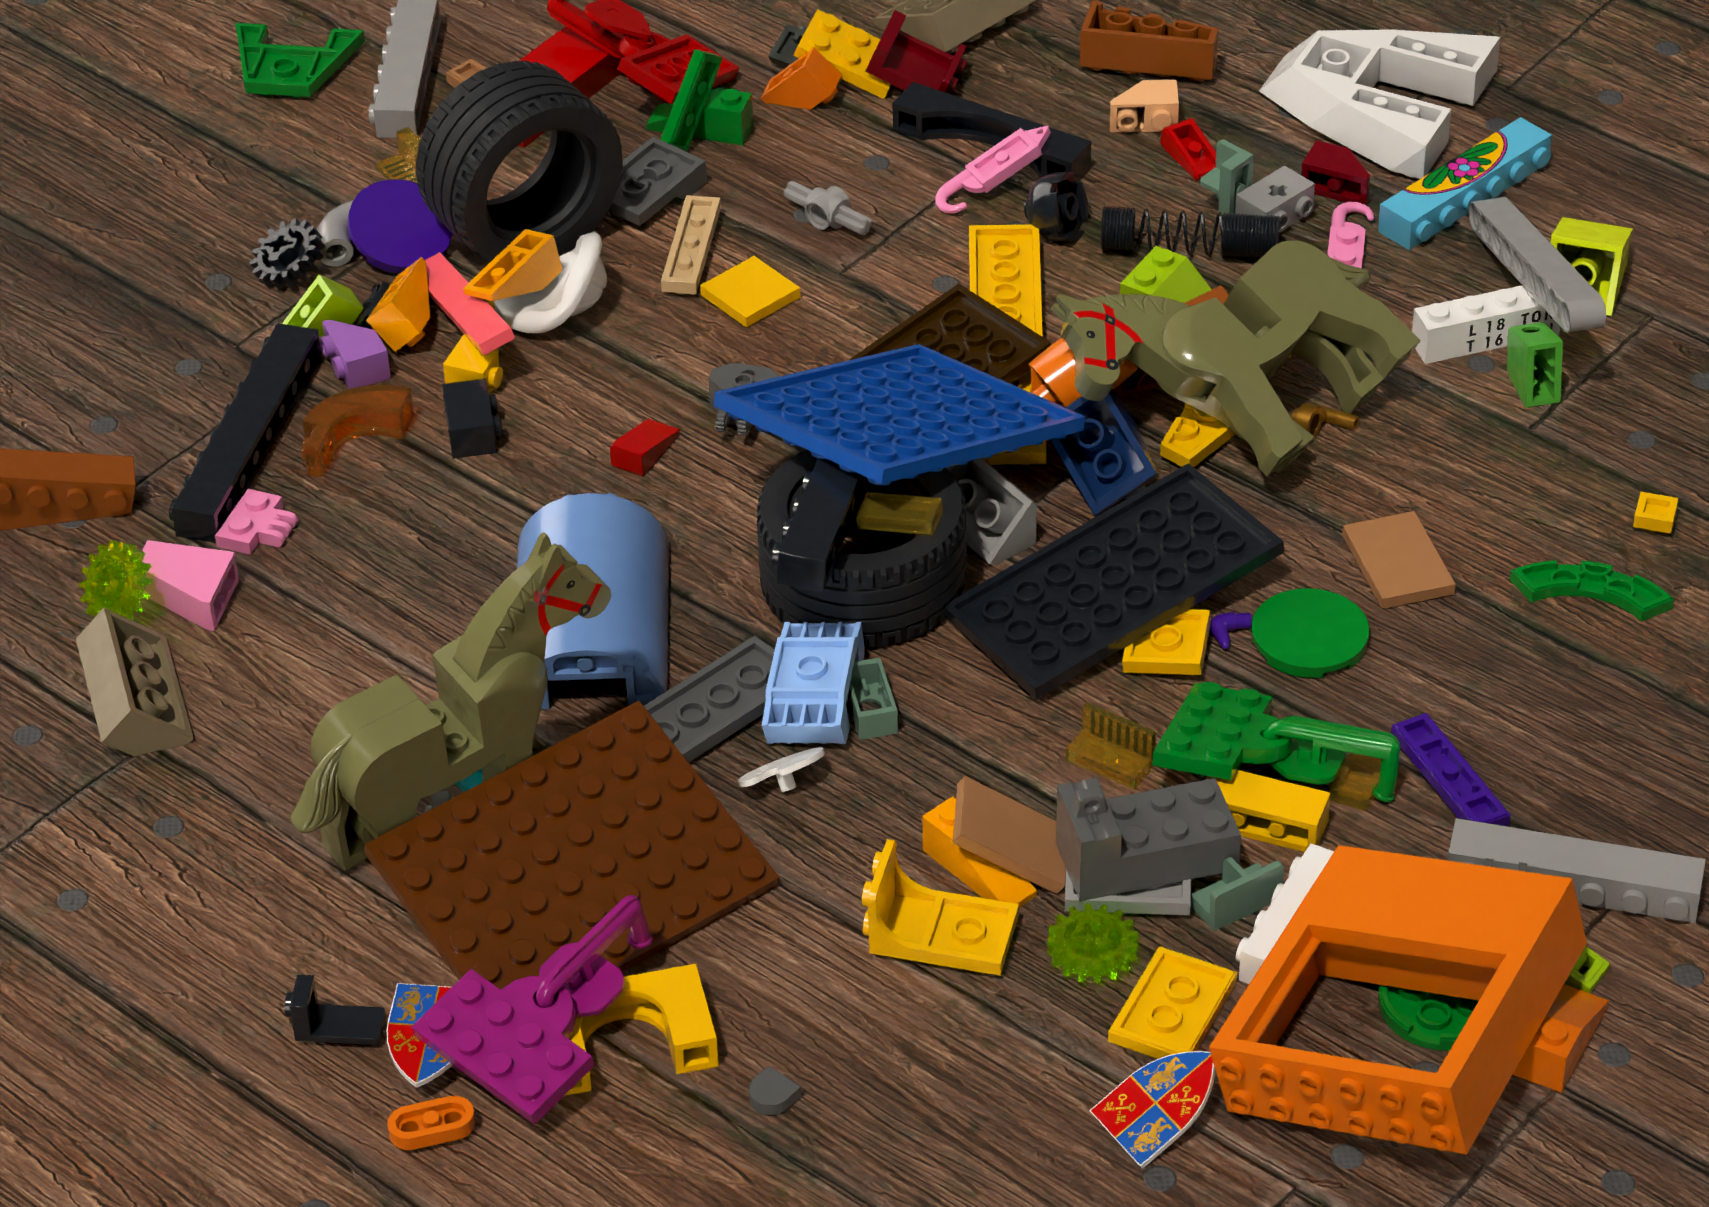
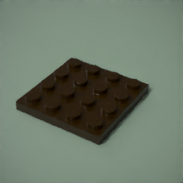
(969, 332)

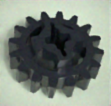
(287, 254)

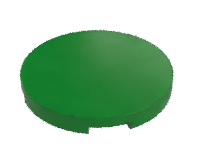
(1310, 632)
(1424, 1017)

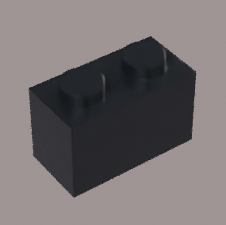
(470, 418)

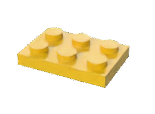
(845, 48)

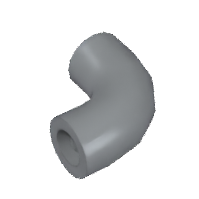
(334, 234)

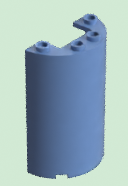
(632, 558)

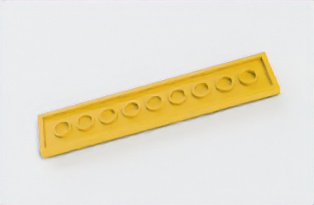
(1008, 275)

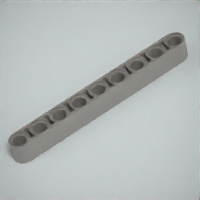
(1537, 265)

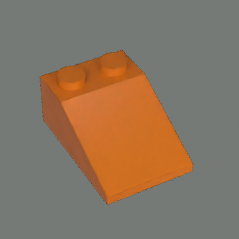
(1562, 1038)

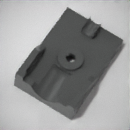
(667, 172)

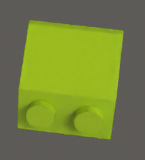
(1166, 276)

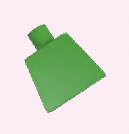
(1538, 352)

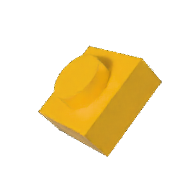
(1655, 512)

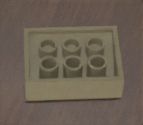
(952, 21)

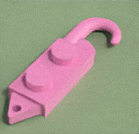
(994, 166)
(1348, 238)

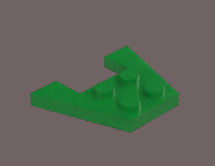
(290, 68)

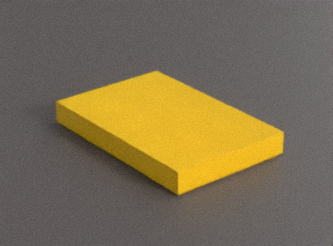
(1172, 1005)

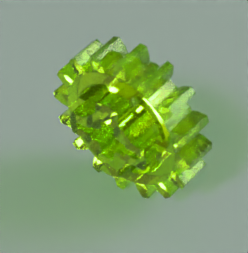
(116, 580)
(1092, 943)

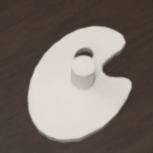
(782, 769)

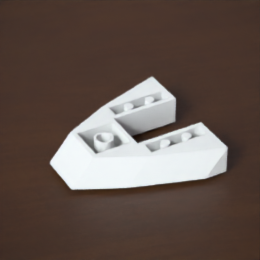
(1333, 77)

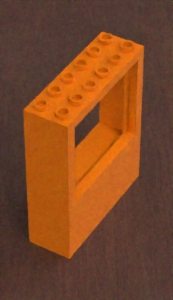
(1414, 928)

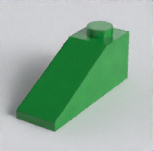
(724, 118)

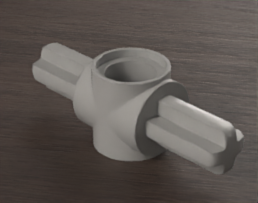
(827, 207)

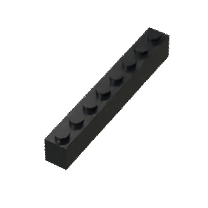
(246, 432)

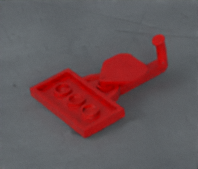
(645, 55)

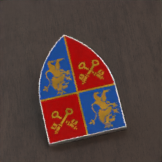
(409, 1054)
(1157, 1103)

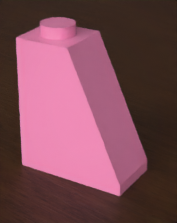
(191, 580)

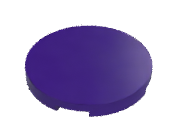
(395, 226)

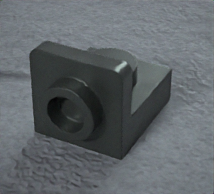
(785, 46)

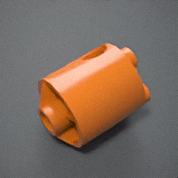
(1055, 374)

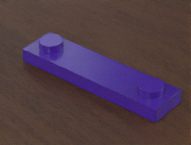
(1448, 771)

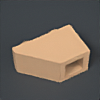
(1145, 107)

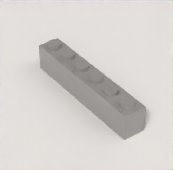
(405, 67)
(1601, 871)

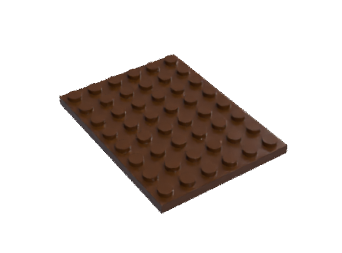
(561, 842)

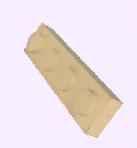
(691, 244)

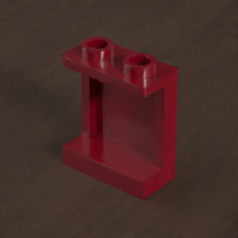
(906, 60)

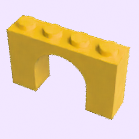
(672, 1003)

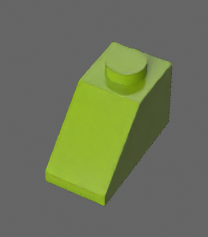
(324, 302)

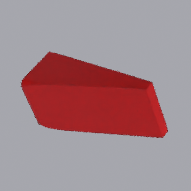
(1189, 147)
(642, 446)

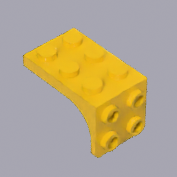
(933, 924)

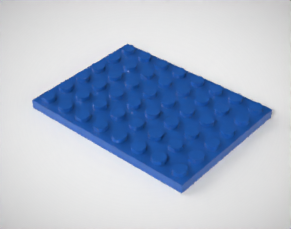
(898, 413)

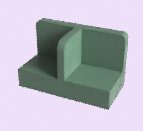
(1230, 176)
(1237, 893)

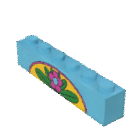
(1472, 176)

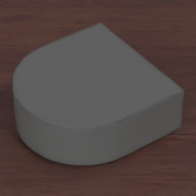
(773, 1092)

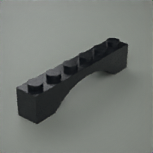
(939, 115)

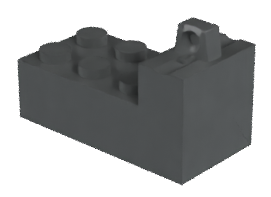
(1142, 836)

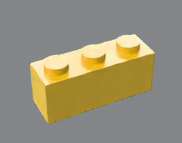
(1276, 810)

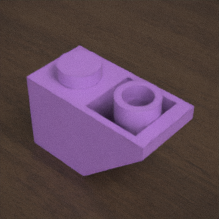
(355, 353)

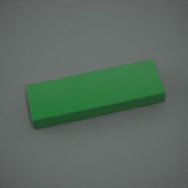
(691, 99)

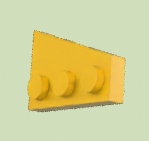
(1193, 437)

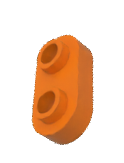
(431, 1122)

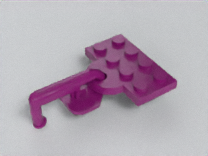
(519, 1035)

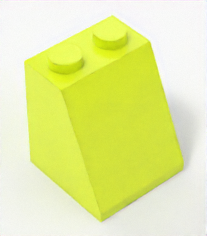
(1596, 253)

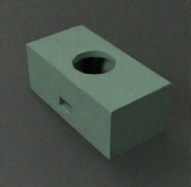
(871, 685)

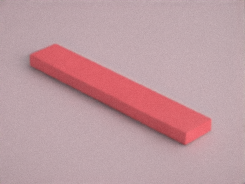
(469, 313)

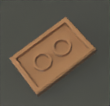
(1398, 559)
(1008, 834)

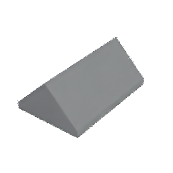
(997, 512)

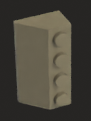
(132, 685)

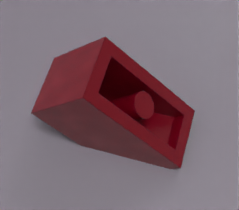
(1336, 173)

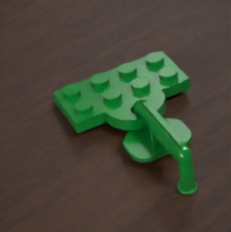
(1231, 727)

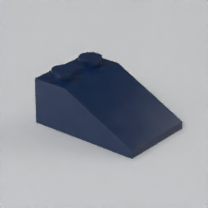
(1108, 455)

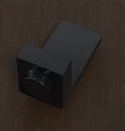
(330, 1022)

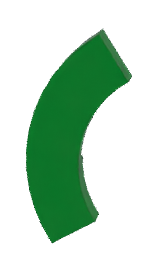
(1594, 581)

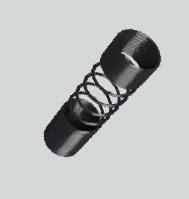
(1240, 233)

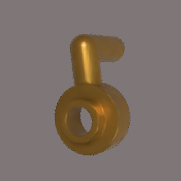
(1311, 417)

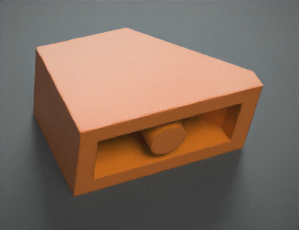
(803, 83)

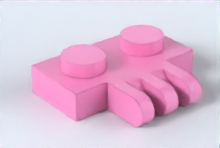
(255, 521)

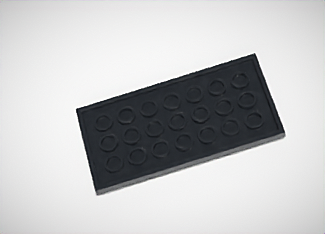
(1112, 580)

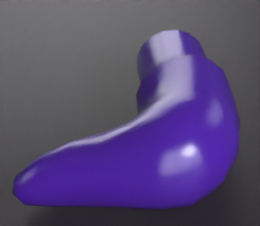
(1228, 622)

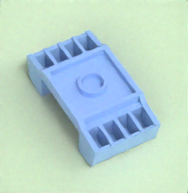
(811, 682)

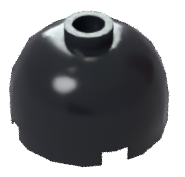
(1057, 207)

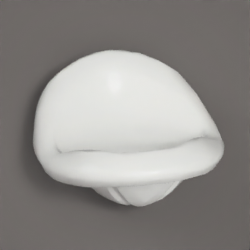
(567, 294)

